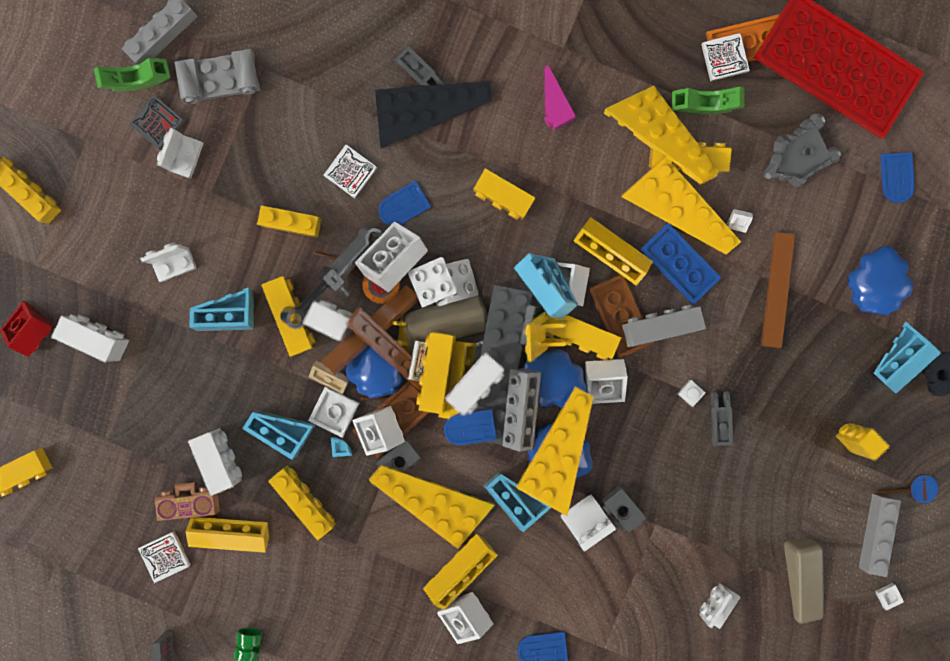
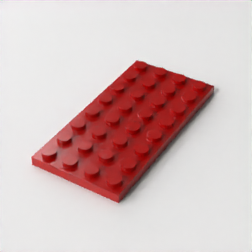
(839, 65)

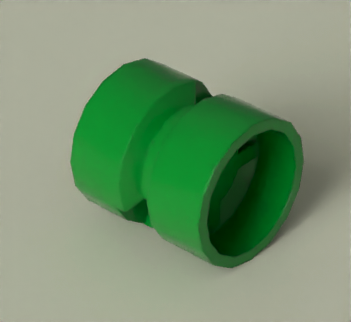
(248, 642)

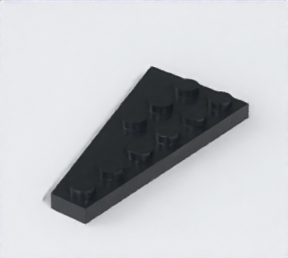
(415, 109)

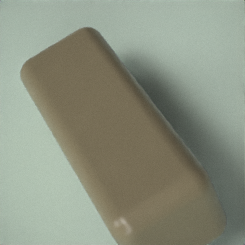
(456, 318)
(806, 579)

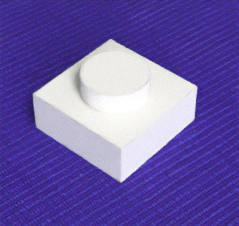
(740, 220)
(691, 393)
(889, 596)

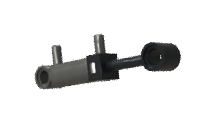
(333, 275)

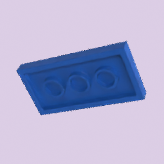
(680, 263)

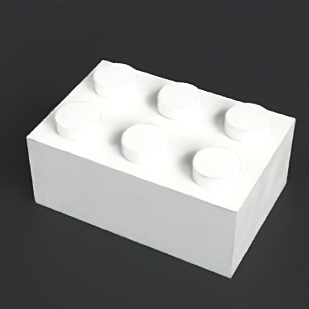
(391, 256)
(328, 320)
(90, 338)
(475, 384)
(215, 461)

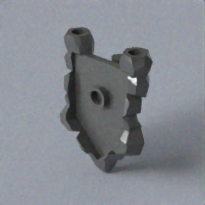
(801, 153)

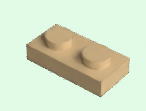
(324, 376)

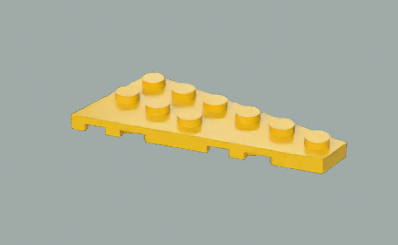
(661, 130)
(674, 200)
(555, 465)
(437, 506)

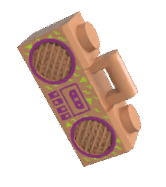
(177, 506)

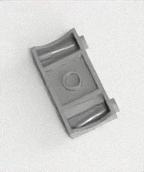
(217, 76)

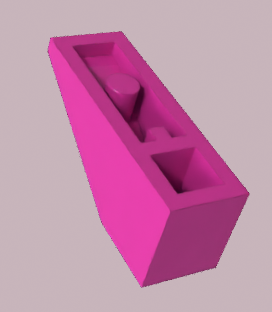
(555, 103)

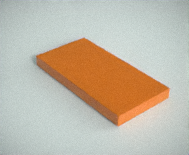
(751, 32)

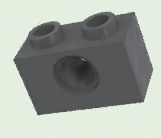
(405, 450)
(631, 517)

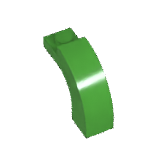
(136, 77)
(707, 102)

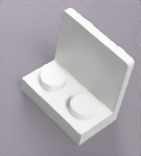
(179, 153)
(170, 261)
(432, 282)
(464, 282)
(588, 522)
(718, 606)

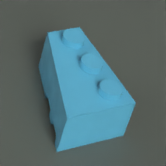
(547, 284)
(226, 313)
(906, 359)
(279, 432)
(517, 504)

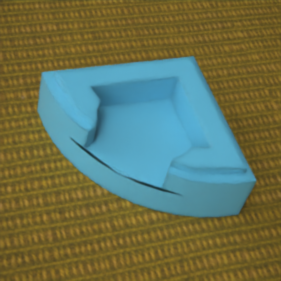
(340, 447)

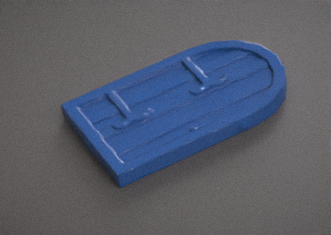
(897, 176)
(403, 205)
(470, 428)
(543, 647)

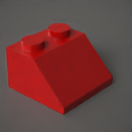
(25, 329)

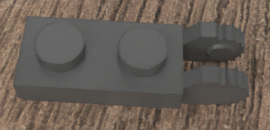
(417, 67)
(721, 421)

